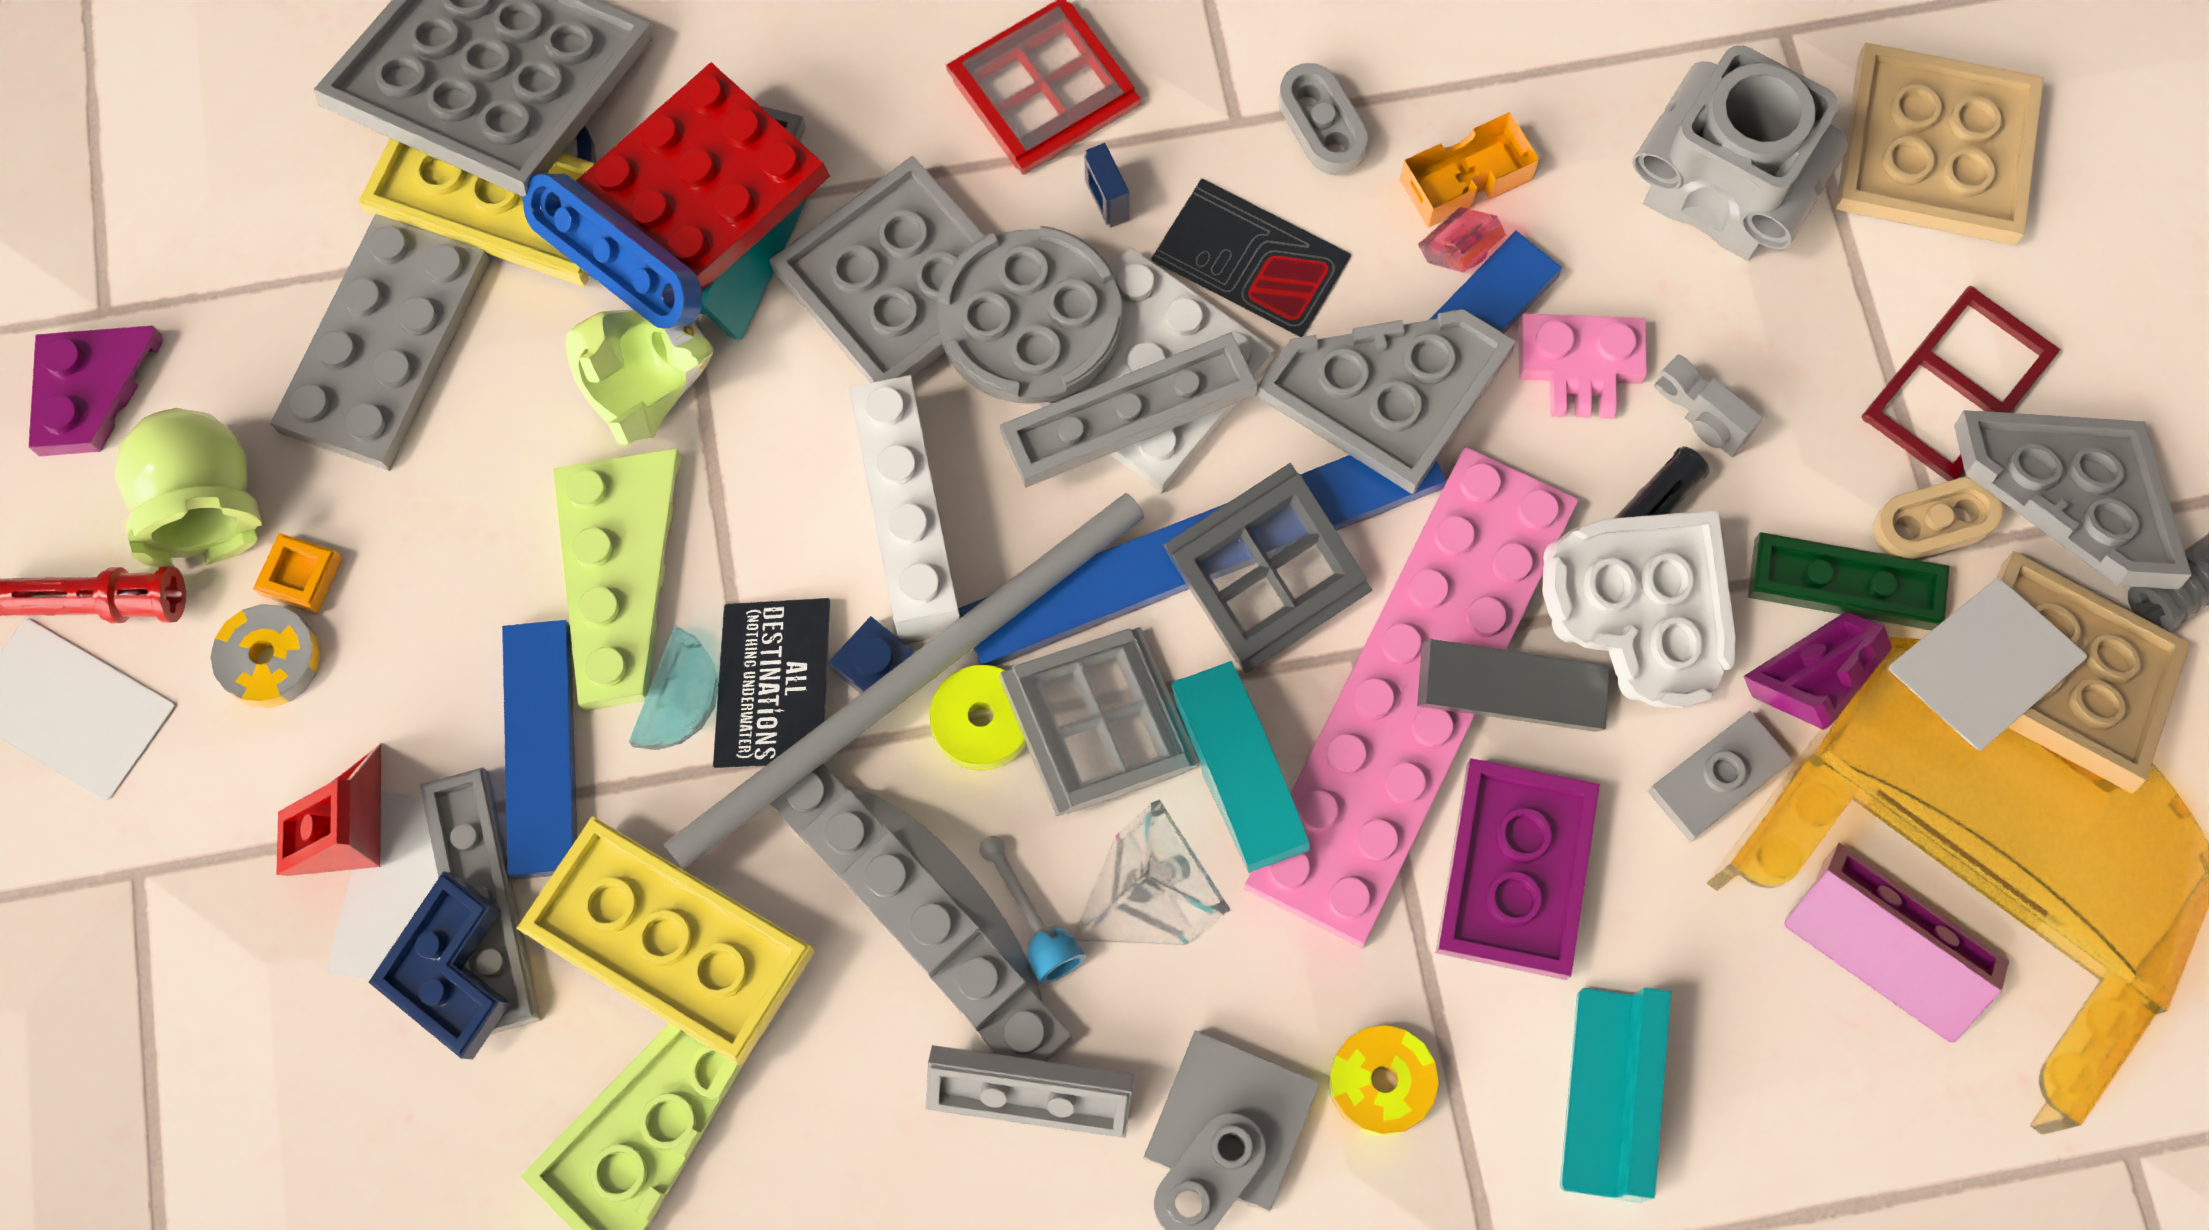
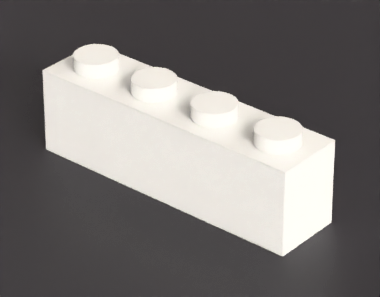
(904, 508)

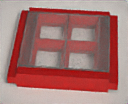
(1043, 85)

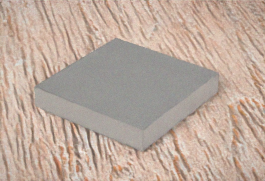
(1230, 1080)

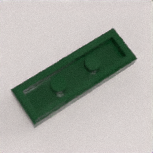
(1848, 581)

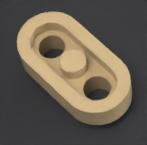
(1933, 521)

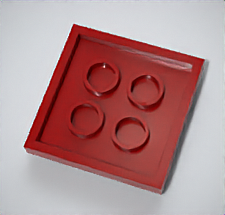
(706, 174)

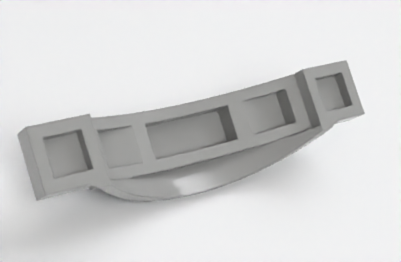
(929, 909)

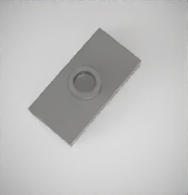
(1720, 776)

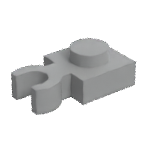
(1713, 409)

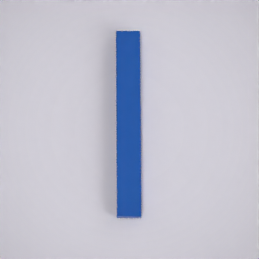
(1144, 574)

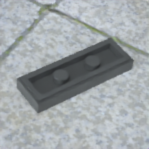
(1513, 685)

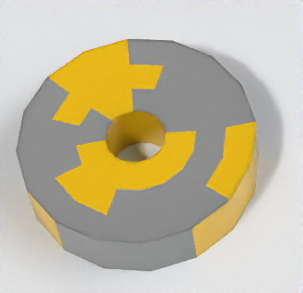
(246, 636)

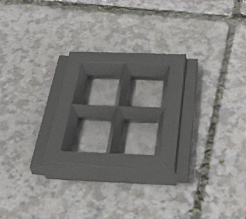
(1267, 567)

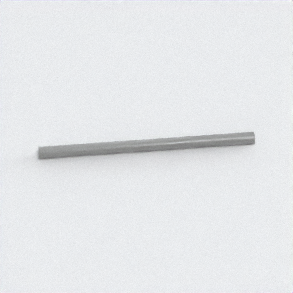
(903, 681)

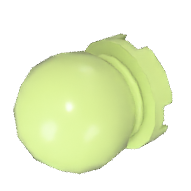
(185, 489)

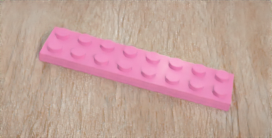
(1378, 749)

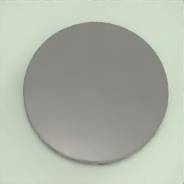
(1029, 314)

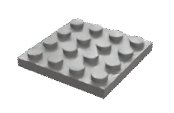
(485, 79)

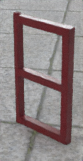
(1958, 381)

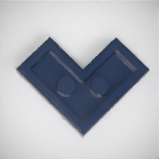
(427, 969)

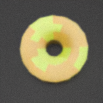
(1413, 1074)

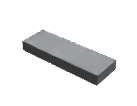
(1028, 1091)

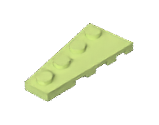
(613, 554)
(634, 1137)

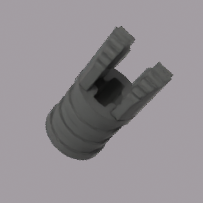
(2174, 606)

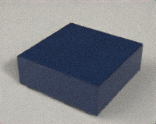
(1107, 185)

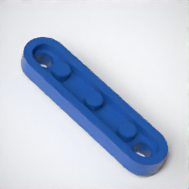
(612, 251)

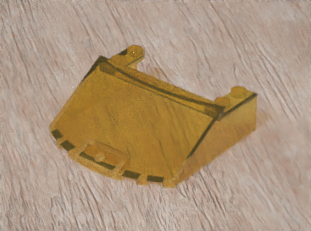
(2056, 847)

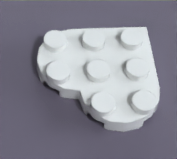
(1651, 598)

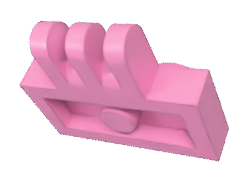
(1582, 358)

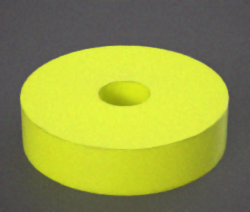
(957, 737)

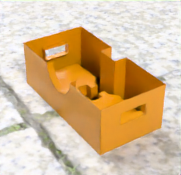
(1488, 159)

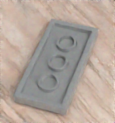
(381, 342)

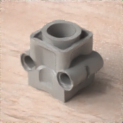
(1742, 151)

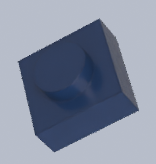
(869, 655)

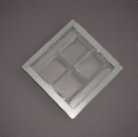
(1098, 720)

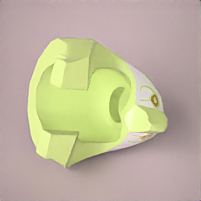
(634, 369)

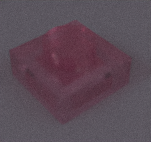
(1462, 240)

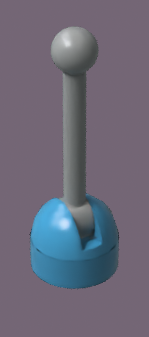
(1052, 949)

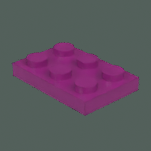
(1518, 869)

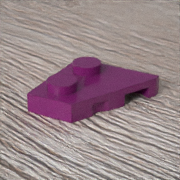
(83, 385)
(1821, 670)

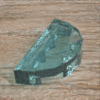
(679, 695)

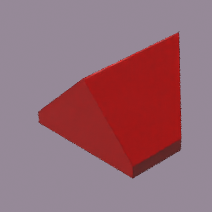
(335, 824)

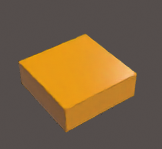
(298, 573)

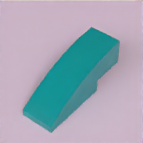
(1240, 766)

